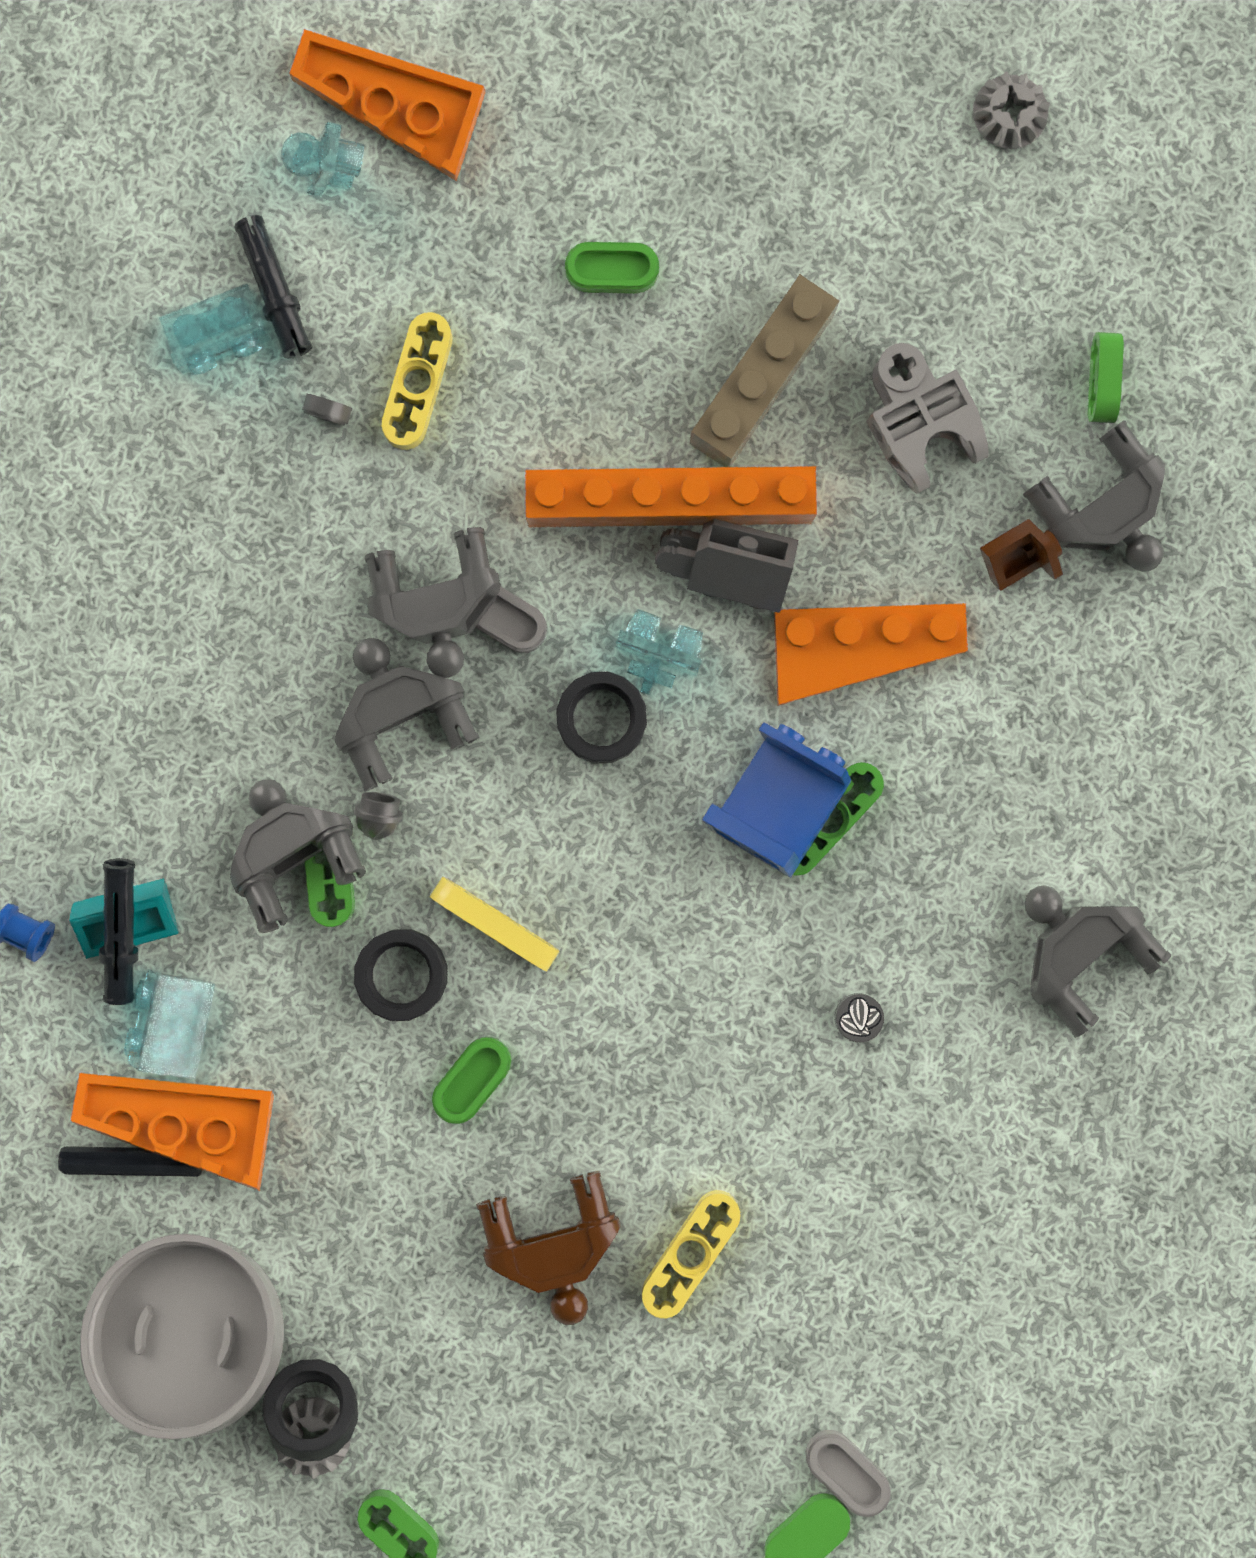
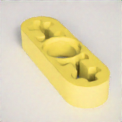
(438, 351)
(494, 923)
(660, 1277)

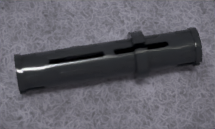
(280, 306)
(119, 948)

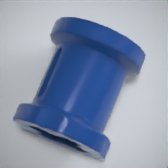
(25, 932)

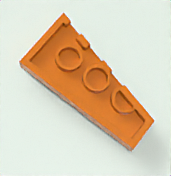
(400, 100)
(850, 645)
(187, 1122)

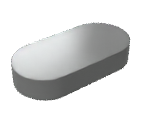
(514, 623)
(848, 1473)

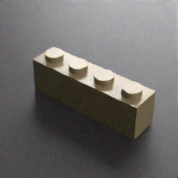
(764, 371)

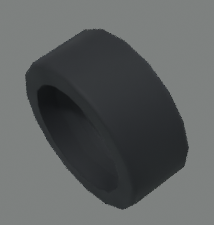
(585, 685)
(364, 975)
(293, 1376)

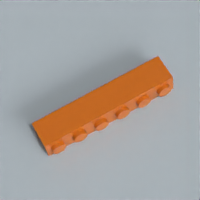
(670, 496)

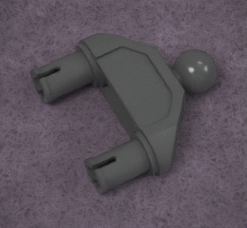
(1115, 513)
(437, 610)
(390, 701)
(282, 841)
(1075, 943)

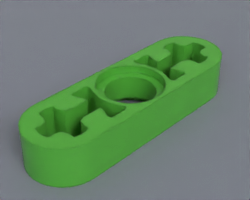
(863, 803)

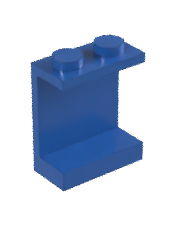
(781, 799)

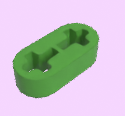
(1105, 377)
(318, 893)
(404, 1519)

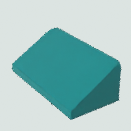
(152, 917)

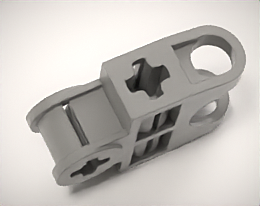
(914, 396)

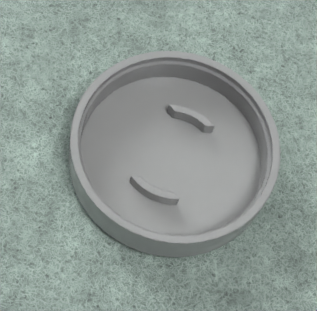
(181, 1337)

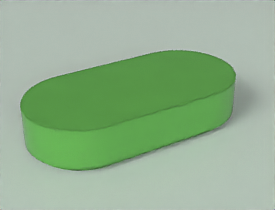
(612, 267)
(471, 1080)
(811, 1530)

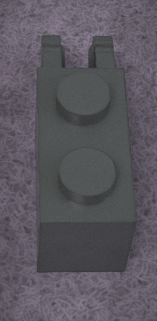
(730, 562)

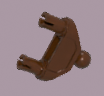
(556, 1257)

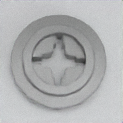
(998, 126)
(314, 1415)

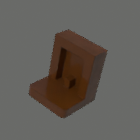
(1021, 553)

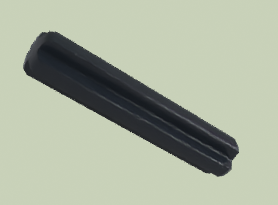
(120, 1161)

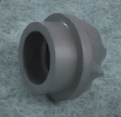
(378, 814)

